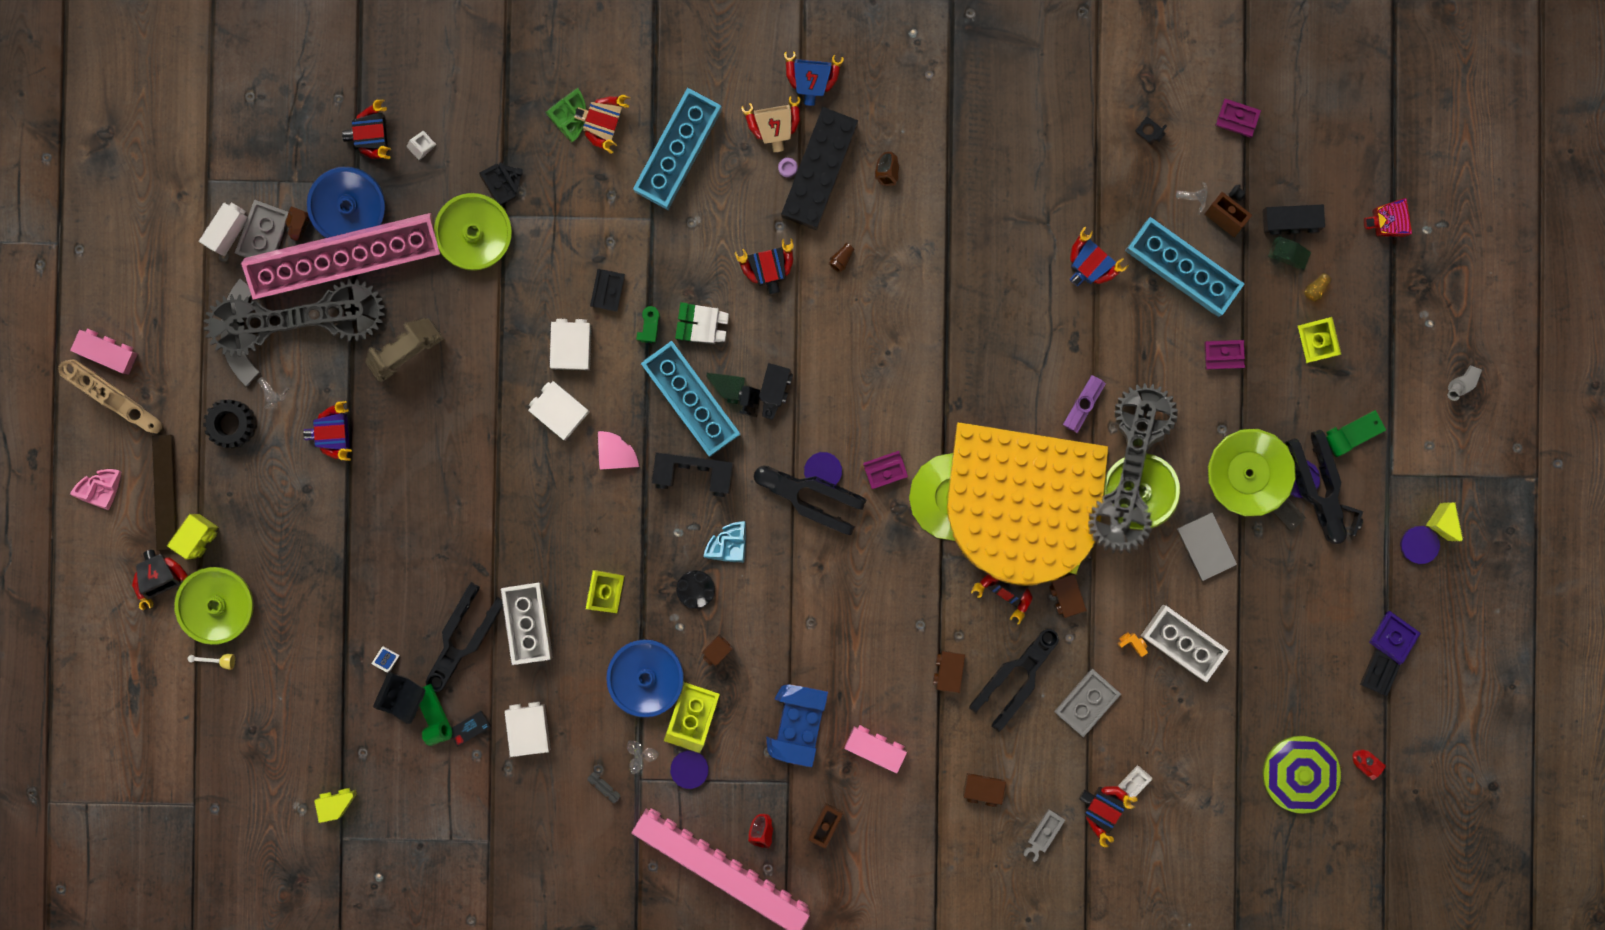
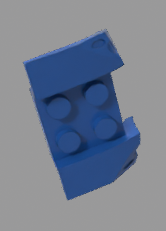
(798, 725)

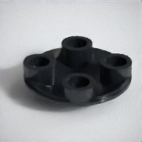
(695, 589)

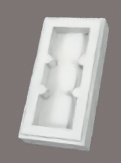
(1135, 781)

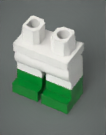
(707, 322)

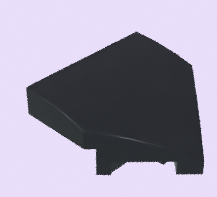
(502, 182)

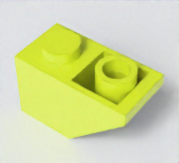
(332, 807)

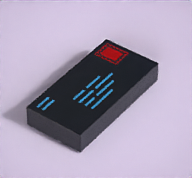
(470, 728)

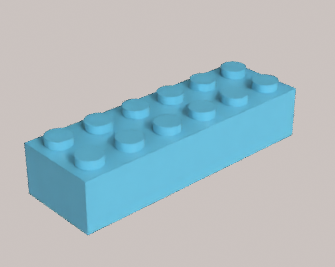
(677, 148)
(1184, 267)
(690, 398)

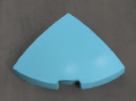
(729, 544)

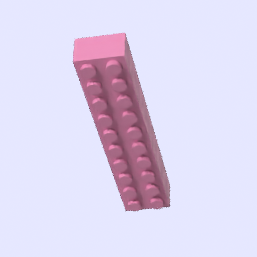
(340, 256)
(721, 871)

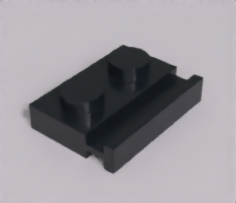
(607, 290)
(749, 400)
(1380, 673)

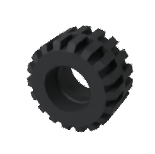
(214, 419)

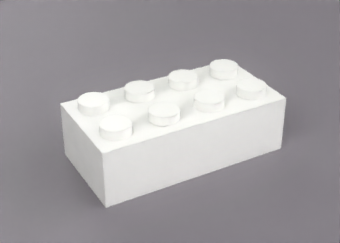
(526, 623)
(1184, 643)

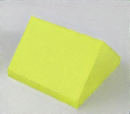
(1319, 340)
(1446, 522)
(604, 591)

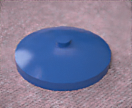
(345, 202)
(645, 678)

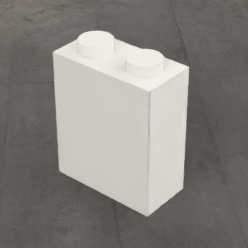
(224, 228)
(570, 345)
(558, 410)
(527, 729)

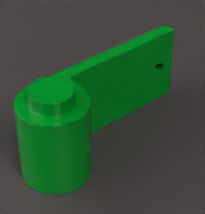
(1354, 433)
(438, 725)

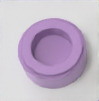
(787, 167)

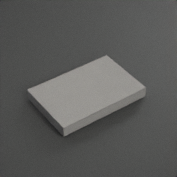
(262, 230)
(1206, 546)
(1087, 702)

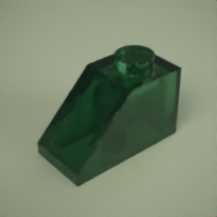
(1289, 252)
(727, 386)

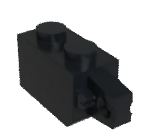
(773, 389)

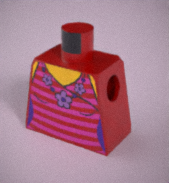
(1390, 219)

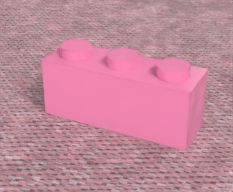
(104, 351)
(875, 748)

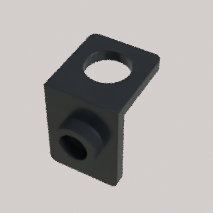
(1157, 134)
(1357, 521)

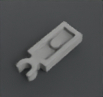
(1044, 833)

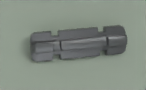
(604, 787)

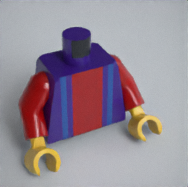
(331, 432)

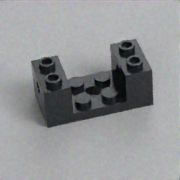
(665, 470)

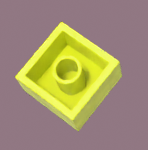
(193, 536)

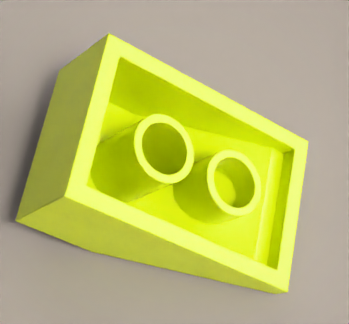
(691, 717)

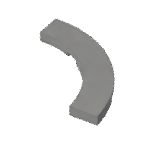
(241, 365)

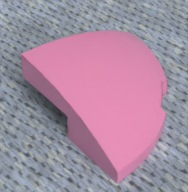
(615, 452)
(99, 489)

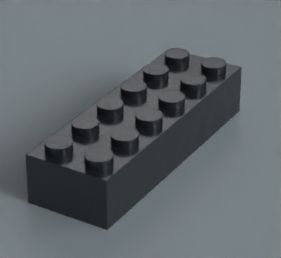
(819, 168)

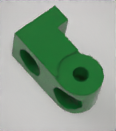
(650, 328)

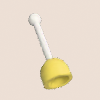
(227, 661)

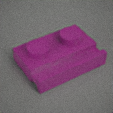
(1238, 118)
(1224, 354)
(885, 469)

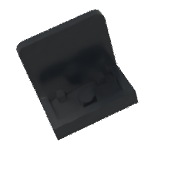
(399, 697)

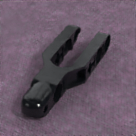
(789, 486)
(1328, 508)
(450, 656)
(1031, 661)

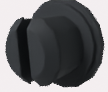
(1237, 193)

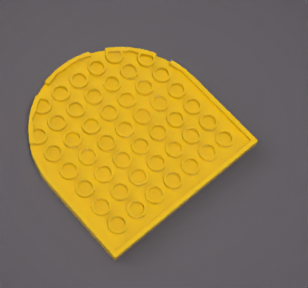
(1023, 501)

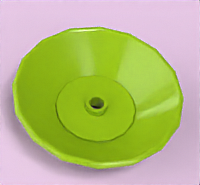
(1270, 466)
(930, 495)

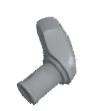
(1464, 384)

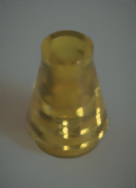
(1316, 289)

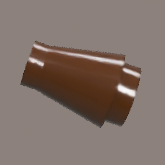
(841, 258)

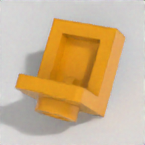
(1138, 644)

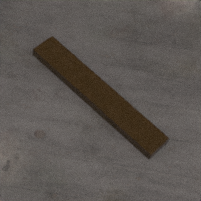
(164, 490)

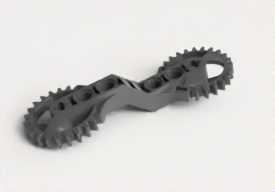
(294, 318)
(1131, 476)

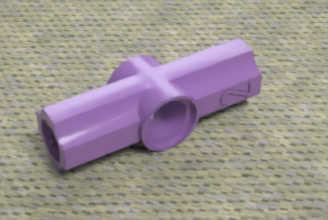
(1090, 393)

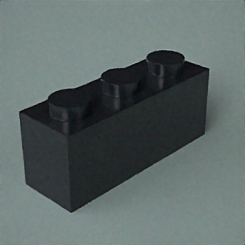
(1294, 219)

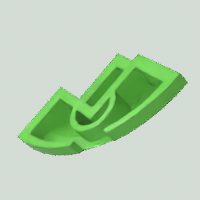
(563, 114)

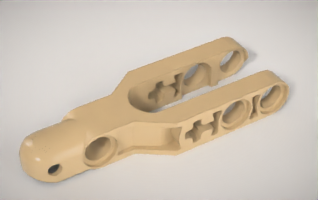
(113, 398)

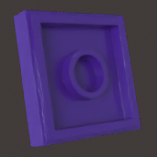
(1394, 637)

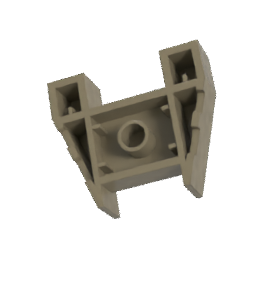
(421, 335)

